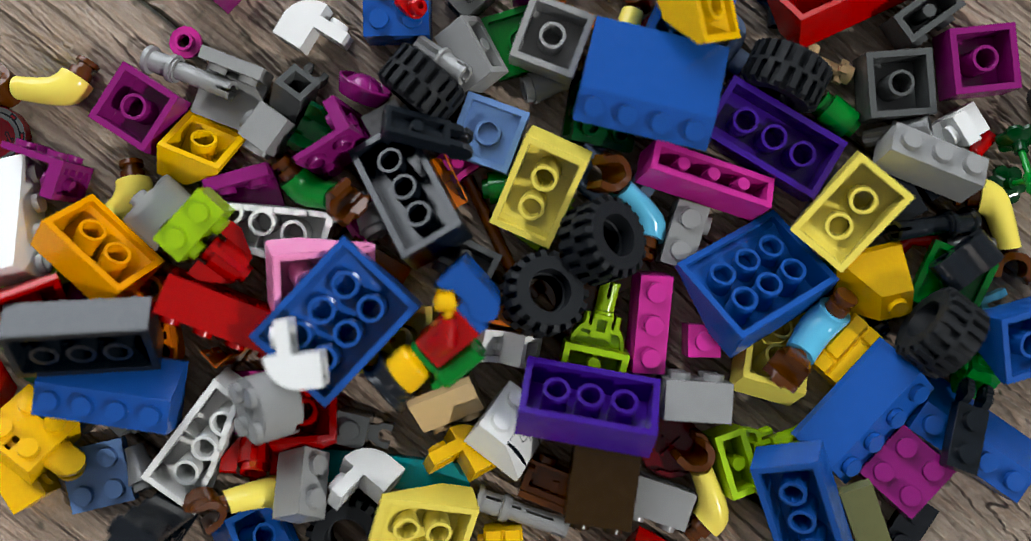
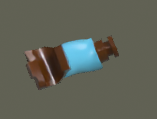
(617, 182)
(810, 336)

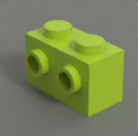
(194, 224)

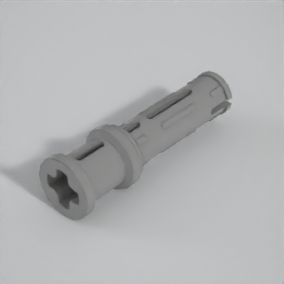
(176, 69)
(506, 508)

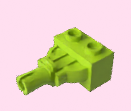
(597, 342)
(734, 453)

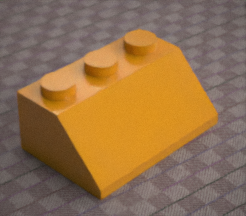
(96, 250)

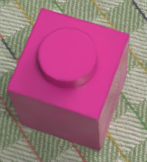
(698, 342)

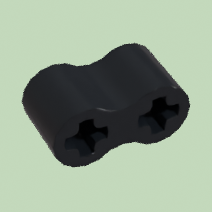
(966, 261)

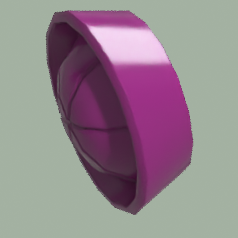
(363, 89)

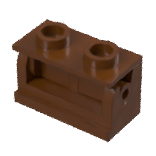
(544, 482)

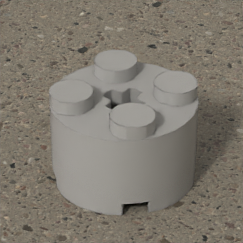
(155, 208)
(265, 408)

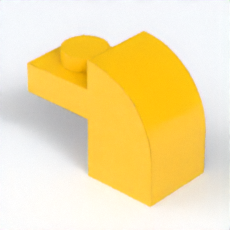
(470, 460)

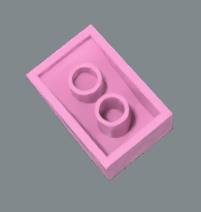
(293, 259)

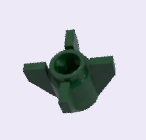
(310, 129)

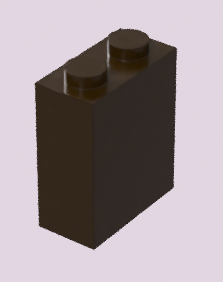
(601, 490)

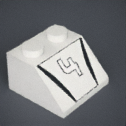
(495, 436)

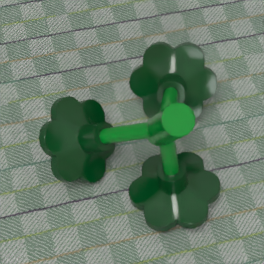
(1015, 139)

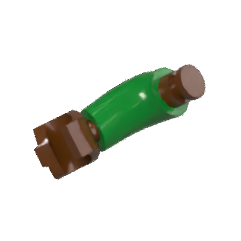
(312, 191)

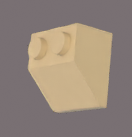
(440, 407)

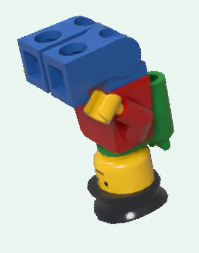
(447, 344)

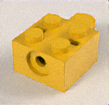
(38, 441)

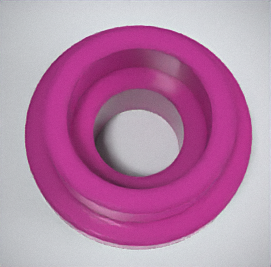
(192, 48)

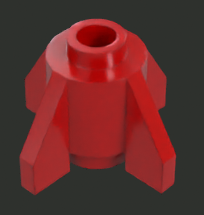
(225, 258)
(250, 458)

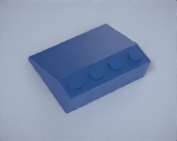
(651, 83)
(754, 282)
(343, 307)

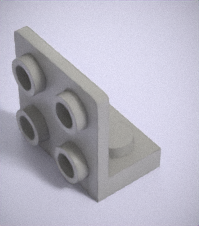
(252, 88)

